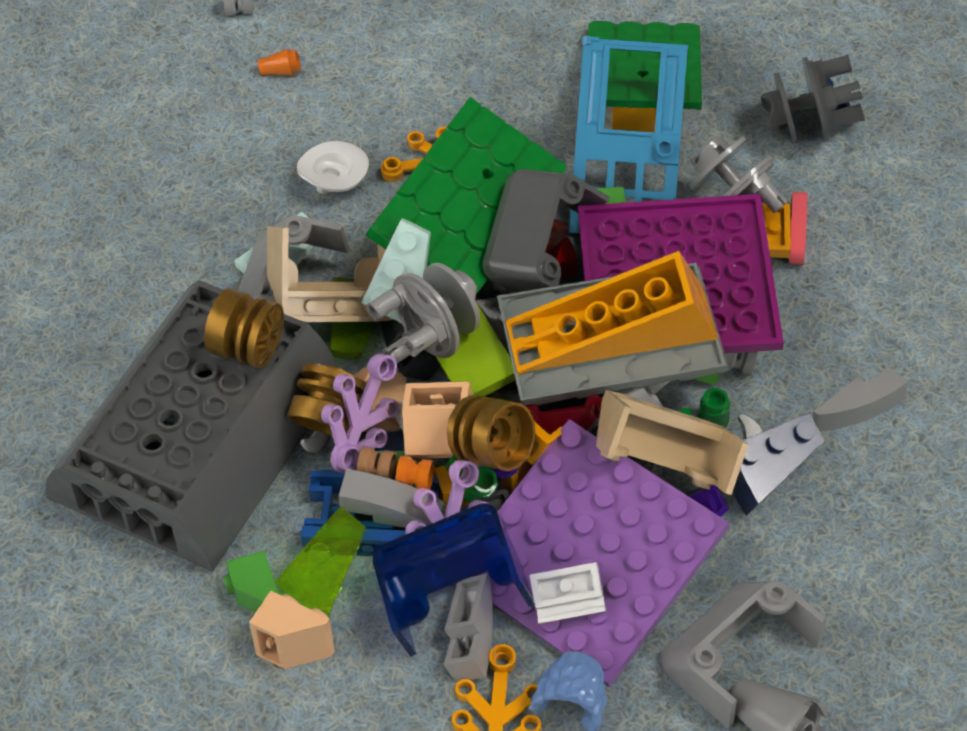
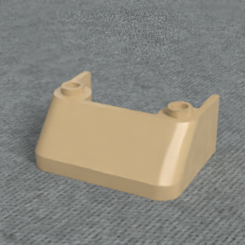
(317, 299)
(670, 440)

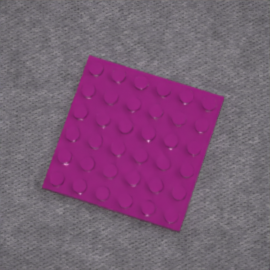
(718, 234)

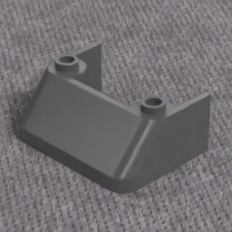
(524, 224)

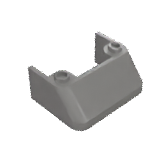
(301, 231)
(694, 655)

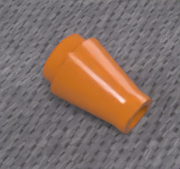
(281, 63)

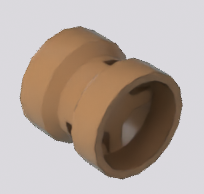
(377, 463)

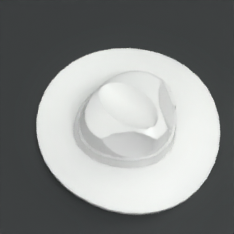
(333, 166)

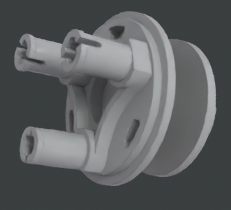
(714, 159)
(430, 310)

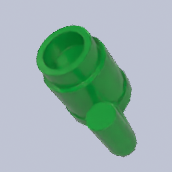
(713, 407)
(483, 487)

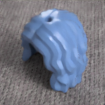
(574, 679)

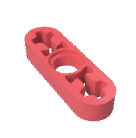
(798, 221)

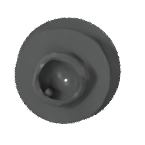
(820, 98)

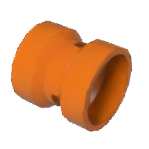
(412, 473)

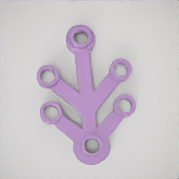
(360, 417)
(467, 479)

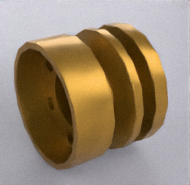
(244, 328)
(319, 385)
(491, 432)

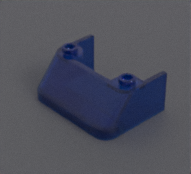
(441, 557)

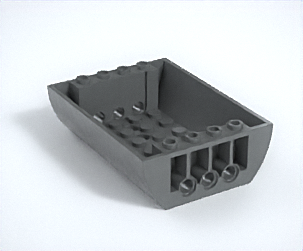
(213, 461)

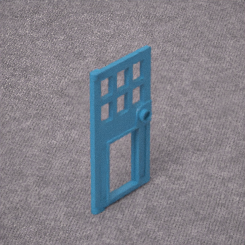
(624, 146)

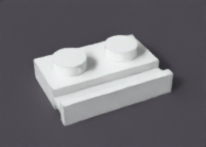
(567, 592)

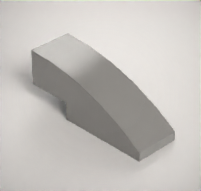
(861, 401)
(383, 498)
(470, 629)

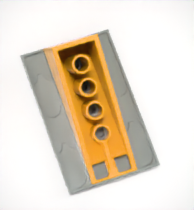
(612, 332)

